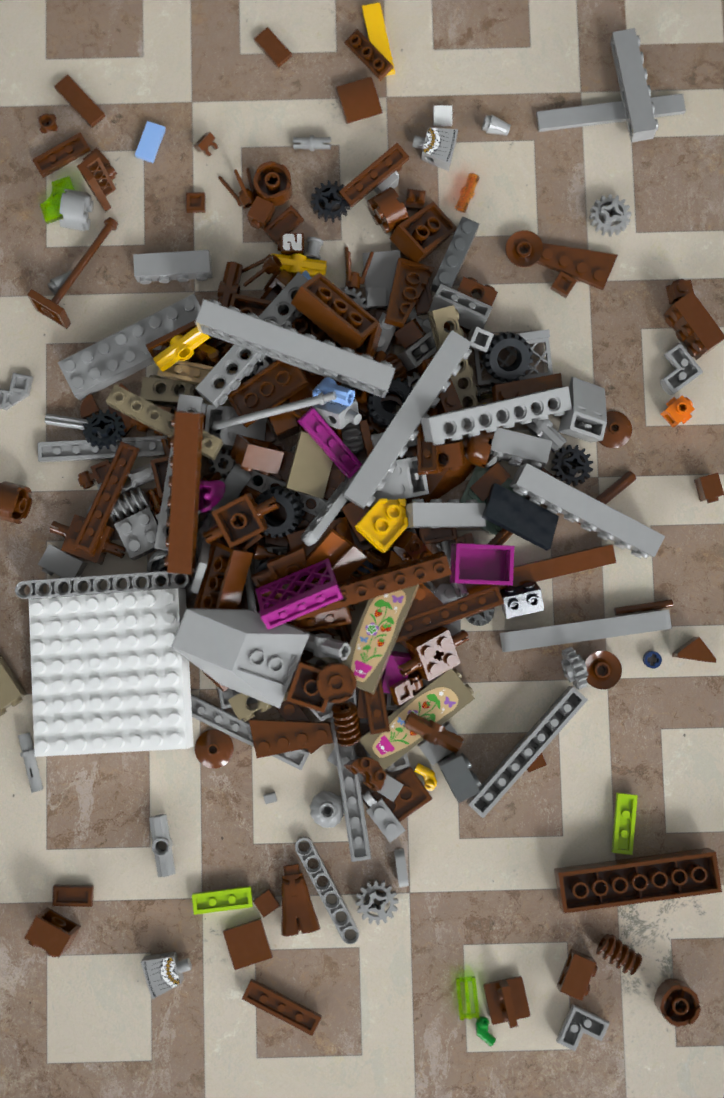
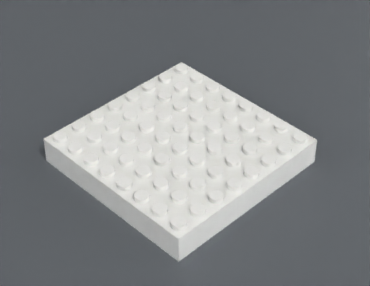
(109, 673)

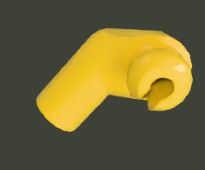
(428, 775)

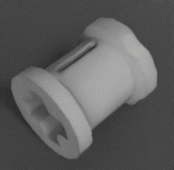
(313, 248)

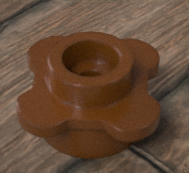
(48, 118)

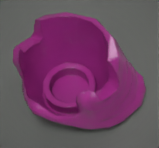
(210, 494)

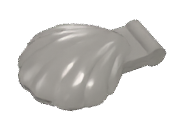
(327, 809)

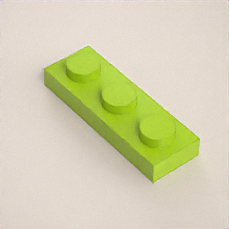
(624, 823)
(222, 900)

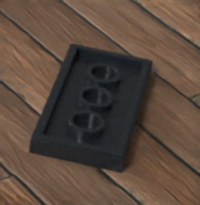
(520, 516)

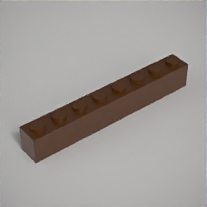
(184, 492)

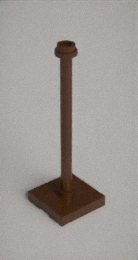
(50, 307)

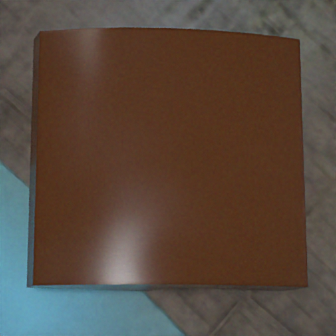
(359, 100)

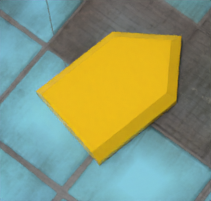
(384, 523)

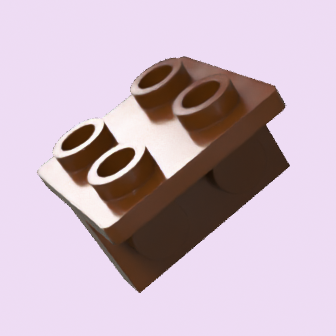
(507, 1001)

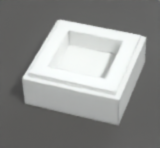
(442, 115)

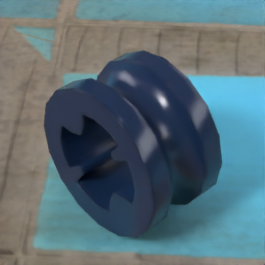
(655, 664)

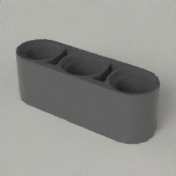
(234, 485)

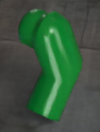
(482, 1031)

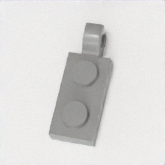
(383, 817)

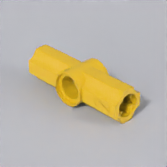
(300, 263)
(180, 348)

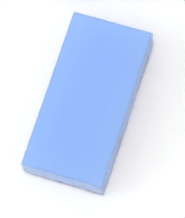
(150, 142)

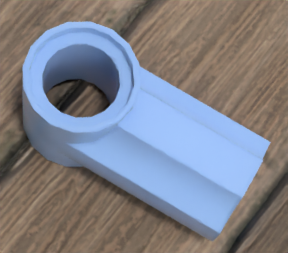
(343, 395)

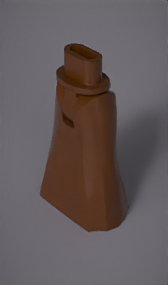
(297, 906)

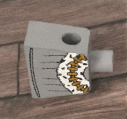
(437, 146)
(164, 972)

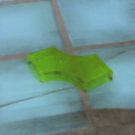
(51, 207)

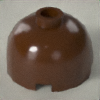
(478, 448)

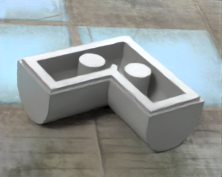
(685, 369)
(579, 1022)

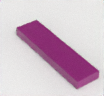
(330, 442)

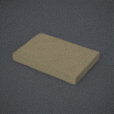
(309, 468)

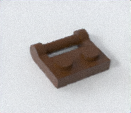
(207, 355)

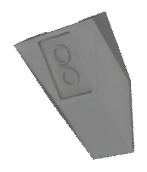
(241, 651)

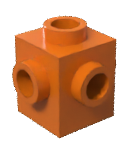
(678, 410)

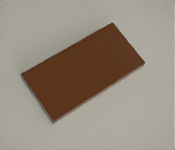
(267, 389)

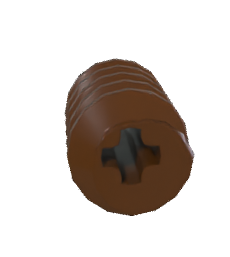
(346, 723)
(619, 952)

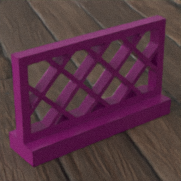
(301, 601)

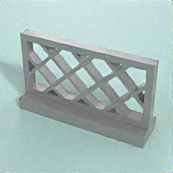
(532, 338)

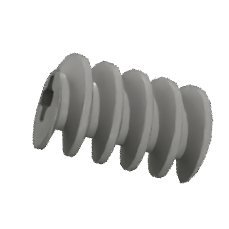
(130, 504)

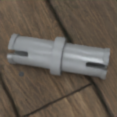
(312, 143)

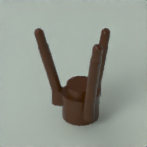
(246, 196)
(271, 266)
(353, 279)

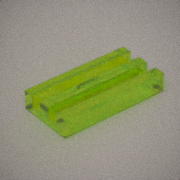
(468, 1015)

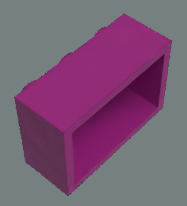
(482, 564)

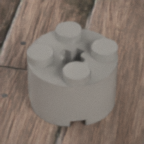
(75, 210)

